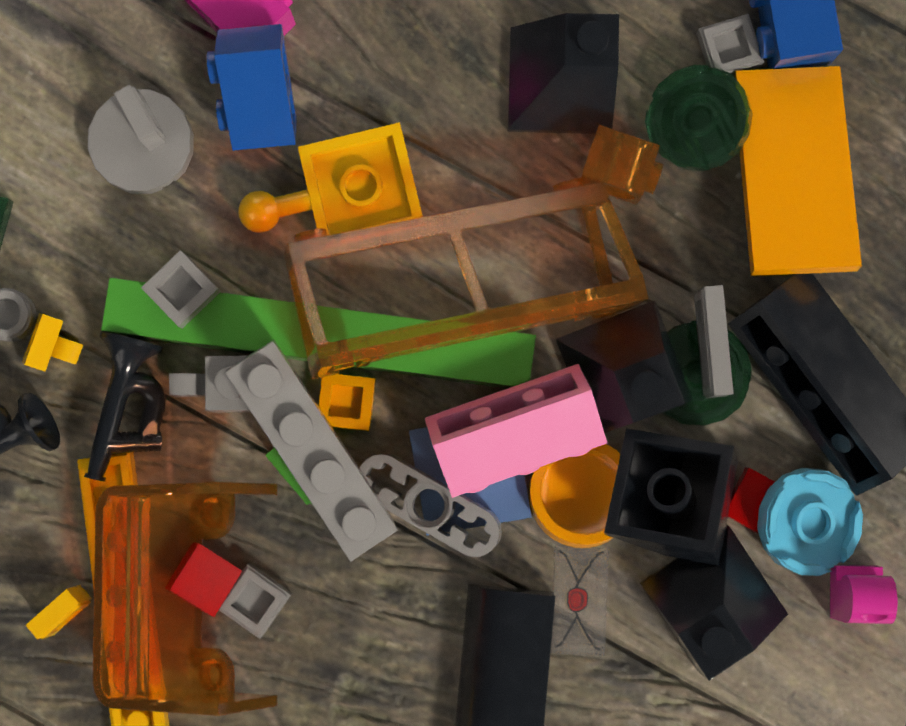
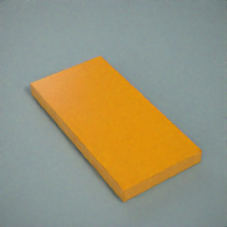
(798, 173)

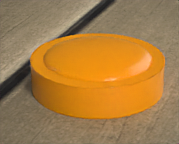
(574, 497)

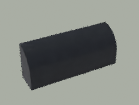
(828, 380)
(505, 657)

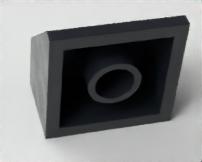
(672, 495)

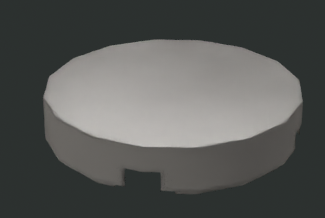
(125, 160)

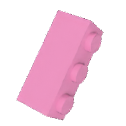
(516, 430)

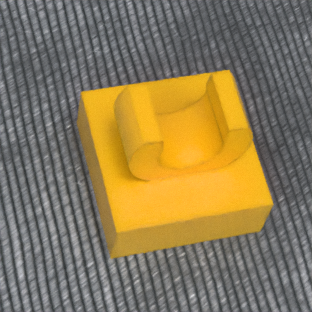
(46, 344)

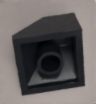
(563, 73)
(628, 366)
(716, 609)

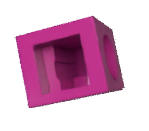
(862, 595)

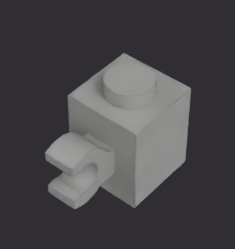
(214, 385)

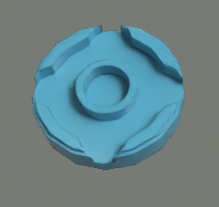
(809, 521)

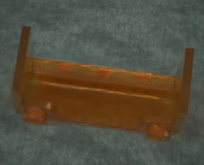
(145, 636)

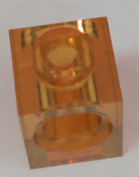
(622, 164)

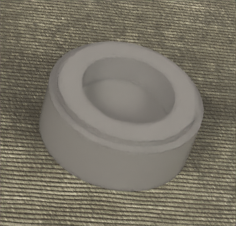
(16, 315)

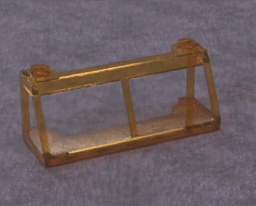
(606, 300)

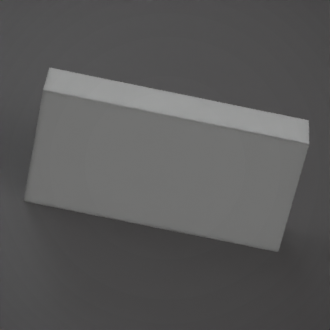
(713, 342)

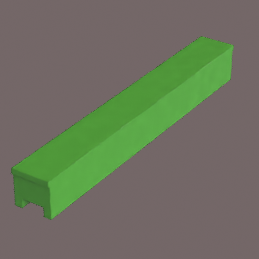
(250, 322)

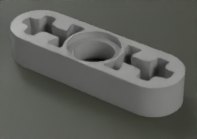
(458, 535)

